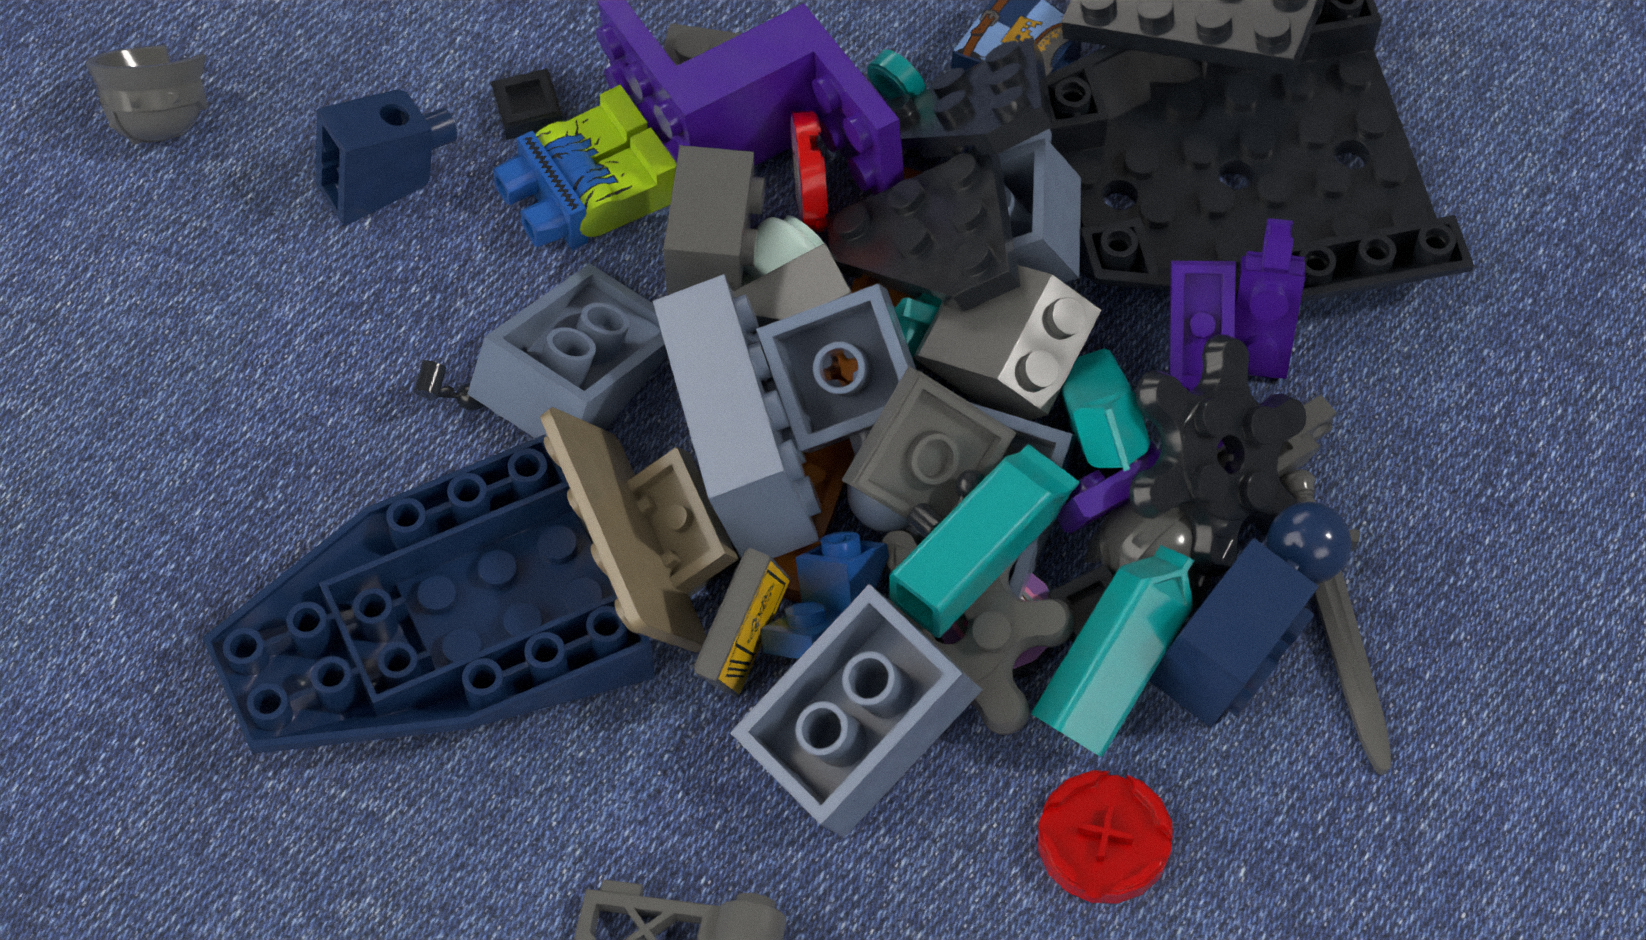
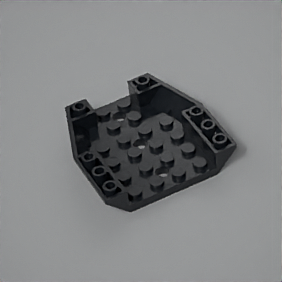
(1177, 125)

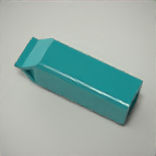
(1104, 412)
(979, 539)
(1118, 650)

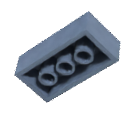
(737, 419)

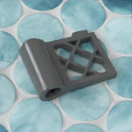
(745, 918)

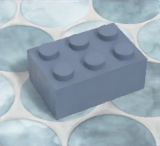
(855, 711)

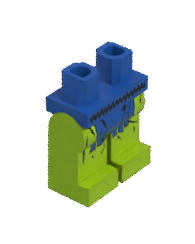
(588, 173)

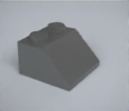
(711, 217)
(1013, 347)

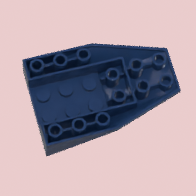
(431, 616)

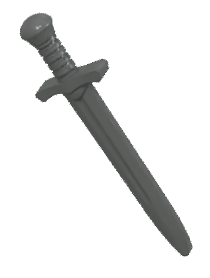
(1347, 645)

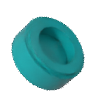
(894, 75)

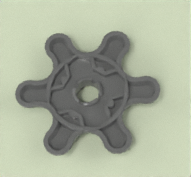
(996, 636)

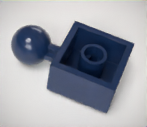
(1254, 613)

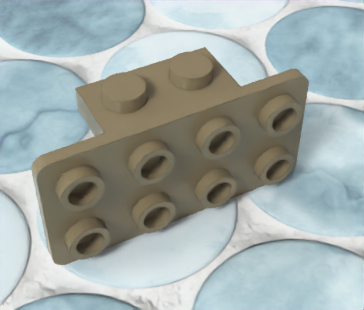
(648, 529)

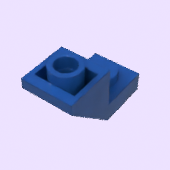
(828, 584)

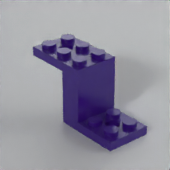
(749, 86)

